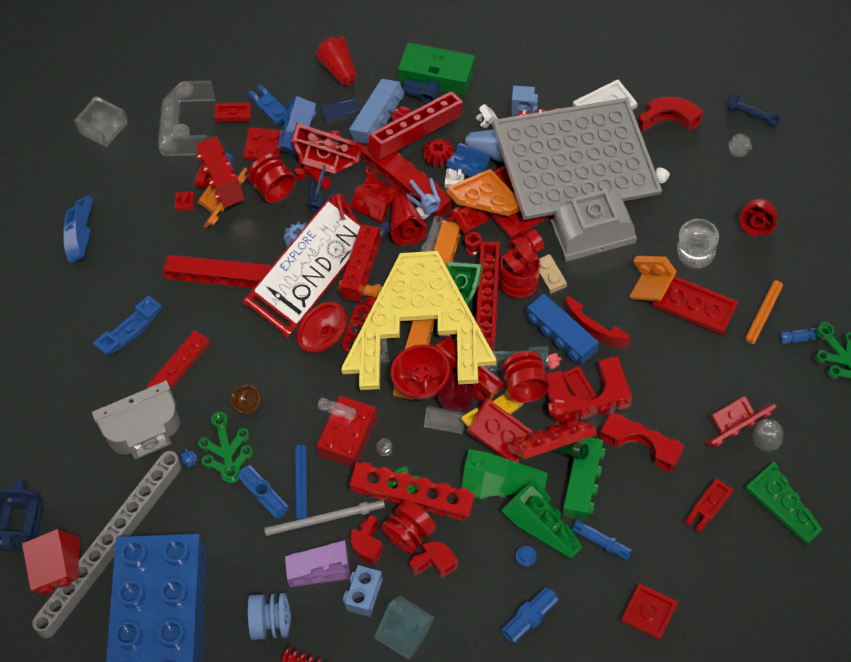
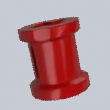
(473, 243)

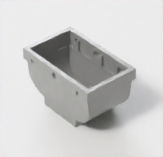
(592, 225)
(140, 425)

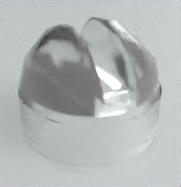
(386, 449)

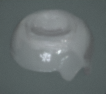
(768, 434)

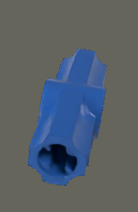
(270, 499)
(530, 615)

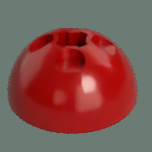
(419, 371)

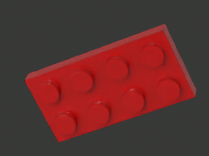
(697, 305)
(550, 439)

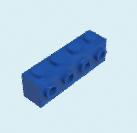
(562, 329)

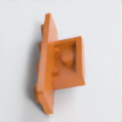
(209, 201)

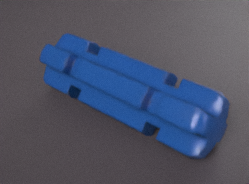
(799, 335)

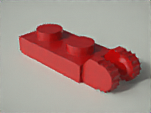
(710, 504)

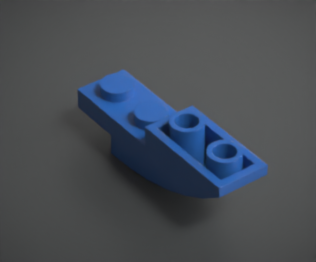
(75, 230)

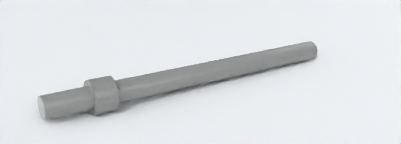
(363, 508)

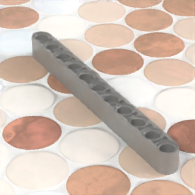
(107, 552)

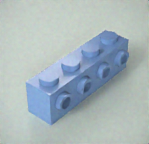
(377, 110)

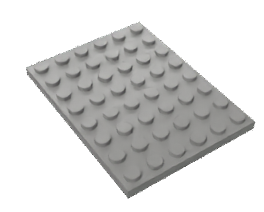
(575, 154)

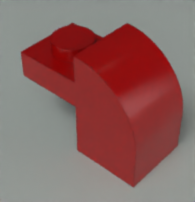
(364, 545)
(435, 555)

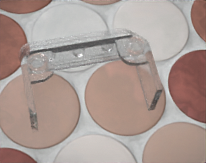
(175, 137)

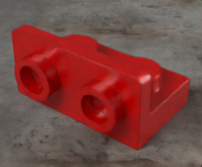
(468, 218)

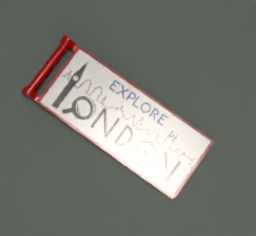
(306, 268)

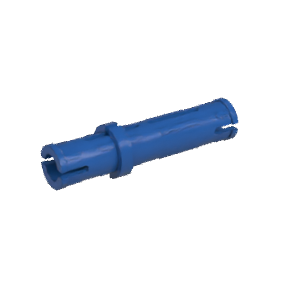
(602, 540)

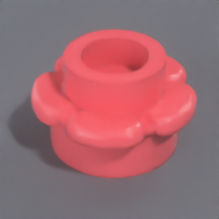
(553, 361)

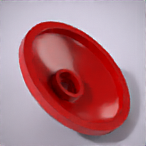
(322, 327)

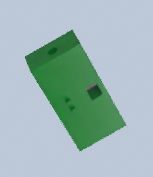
(447, 68)

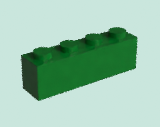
(582, 481)

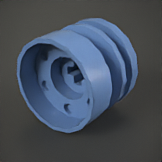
(268, 616)

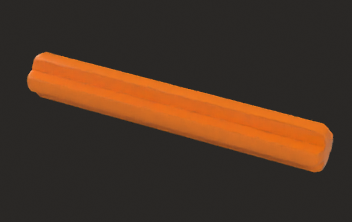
(764, 312)

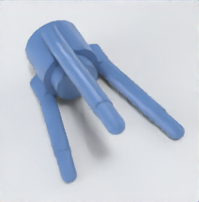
(428, 202)

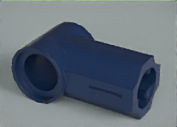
(425, 91)

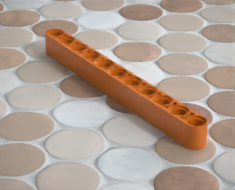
(422, 329)

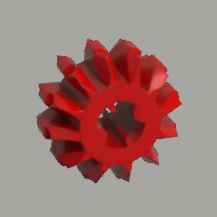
(437, 152)

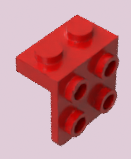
(374, 198)

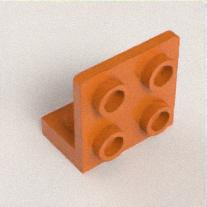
(655, 277)

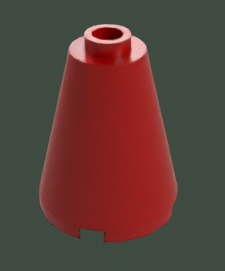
(337, 59)
(406, 222)

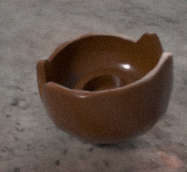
(246, 399)

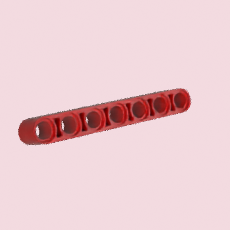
(214, 271)

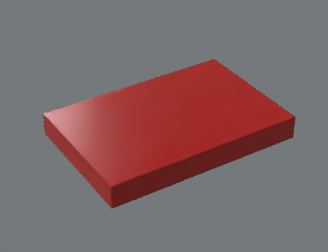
(497, 428)

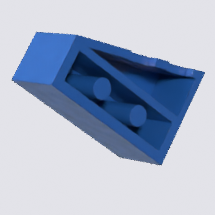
(300, 112)

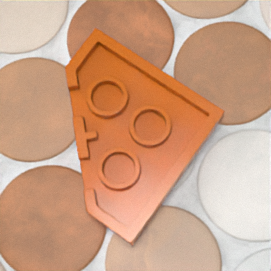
(485, 193)

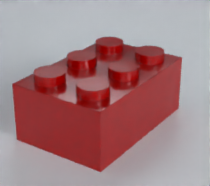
(345, 438)

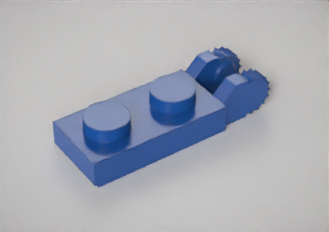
(269, 105)

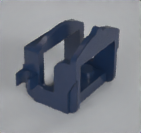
(20, 499)

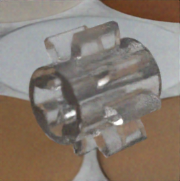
(740, 145)

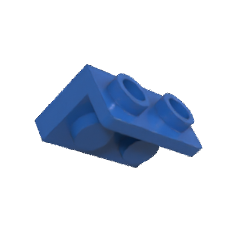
(469, 160)

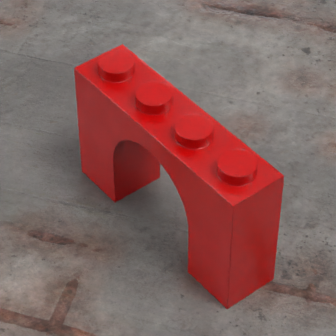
(615, 393)

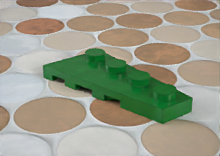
(777, 497)

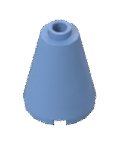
(485, 142)

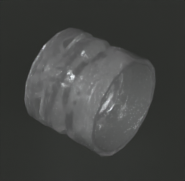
(697, 243)

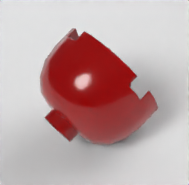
(758, 217)

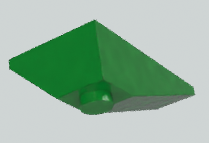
(467, 279)
(496, 476)
(535, 515)

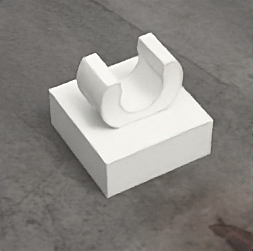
(486, 114)
(453, 177)

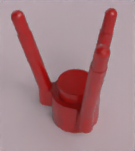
(339, 200)

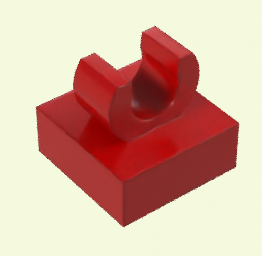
(184, 201)

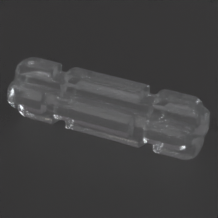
(336, 408)

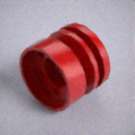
(271, 178)
(522, 284)
(525, 377)
(408, 527)

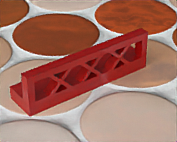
(486, 379)

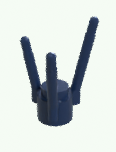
(317, 200)

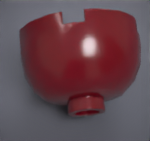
(455, 396)

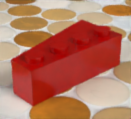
(220, 172)

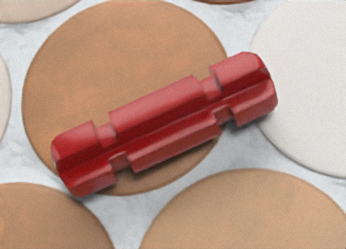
(315, 174)

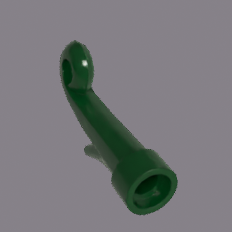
(577, 450)

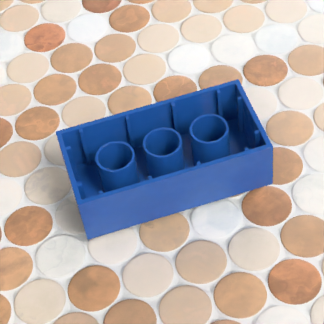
(158, 599)

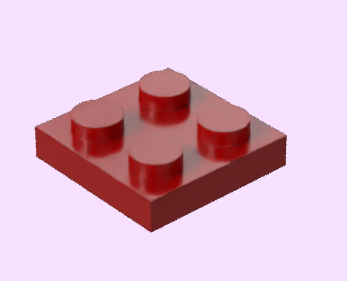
(260, 143)
(649, 612)

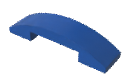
(130, 328)

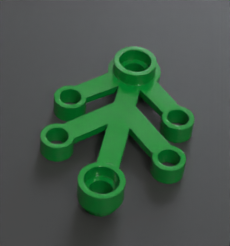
(843, 356)
(226, 451)

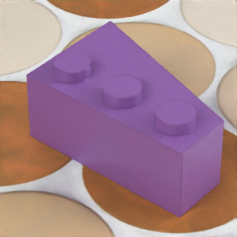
(318, 565)

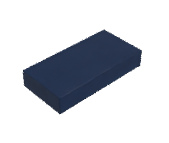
(340, 110)

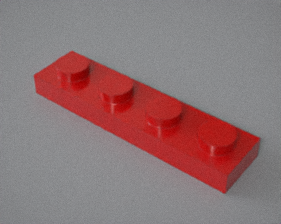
(181, 360)

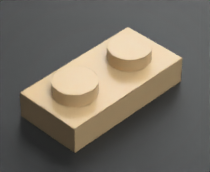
(551, 275)

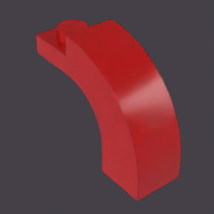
(673, 109)

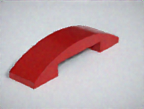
(614, 338)

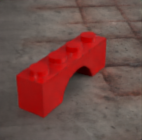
(620, 431)

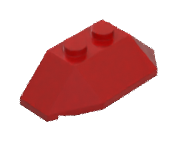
(322, 148)

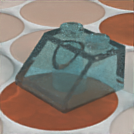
(404, 627)

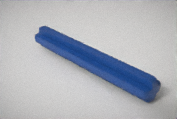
(300, 482)

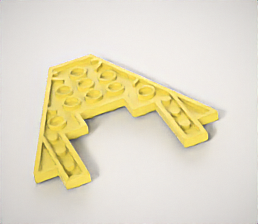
(418, 290)

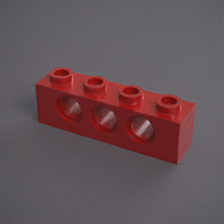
(360, 263)

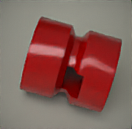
(532, 238)
(521, 249)

